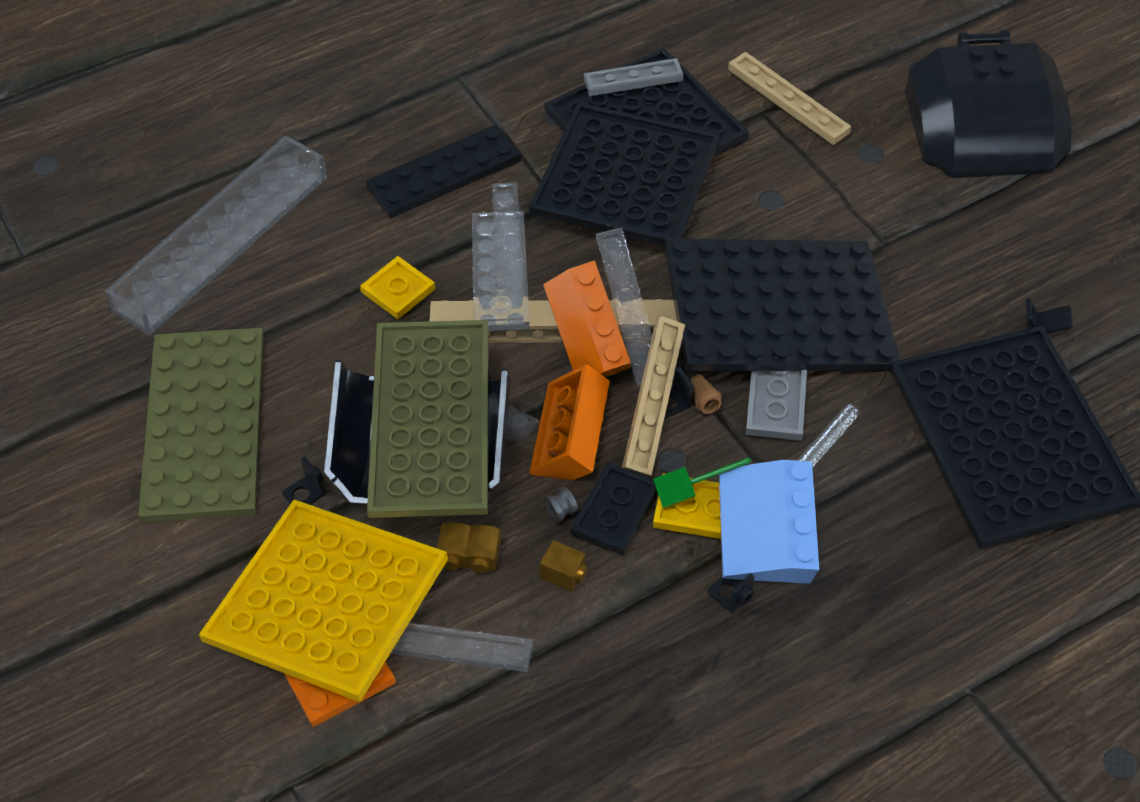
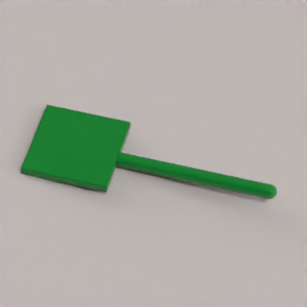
(678, 487)

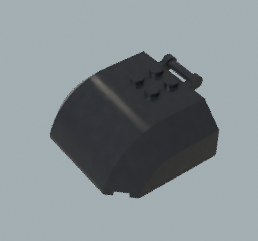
(989, 108)
(351, 425)

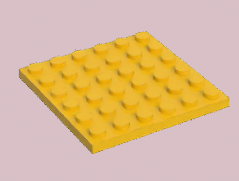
(325, 599)

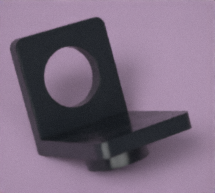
(1052, 320)
(681, 393)
(311, 482)
(740, 594)

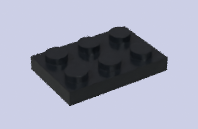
(614, 508)

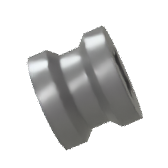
(561, 504)

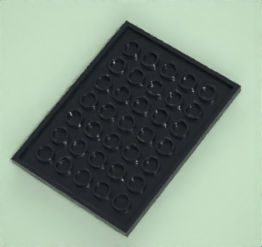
(779, 305)
(1014, 436)

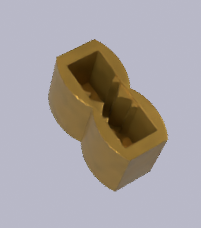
(470, 546)

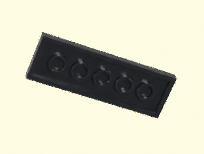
(443, 171)

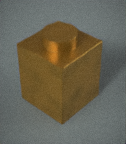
(563, 566)

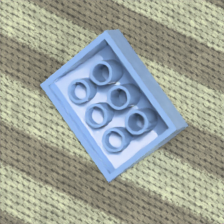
(769, 522)

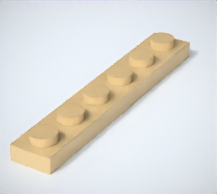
(789, 98)
(653, 396)

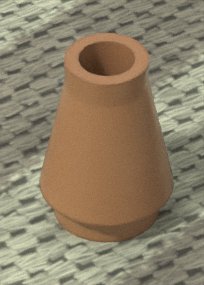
(705, 395)

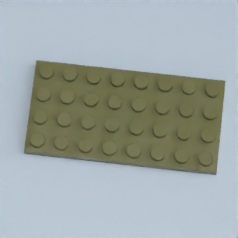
(430, 420)
(203, 426)

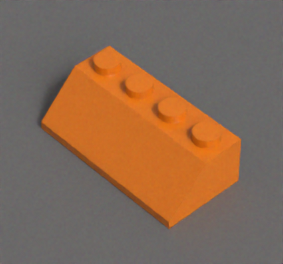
(587, 320)
(570, 425)

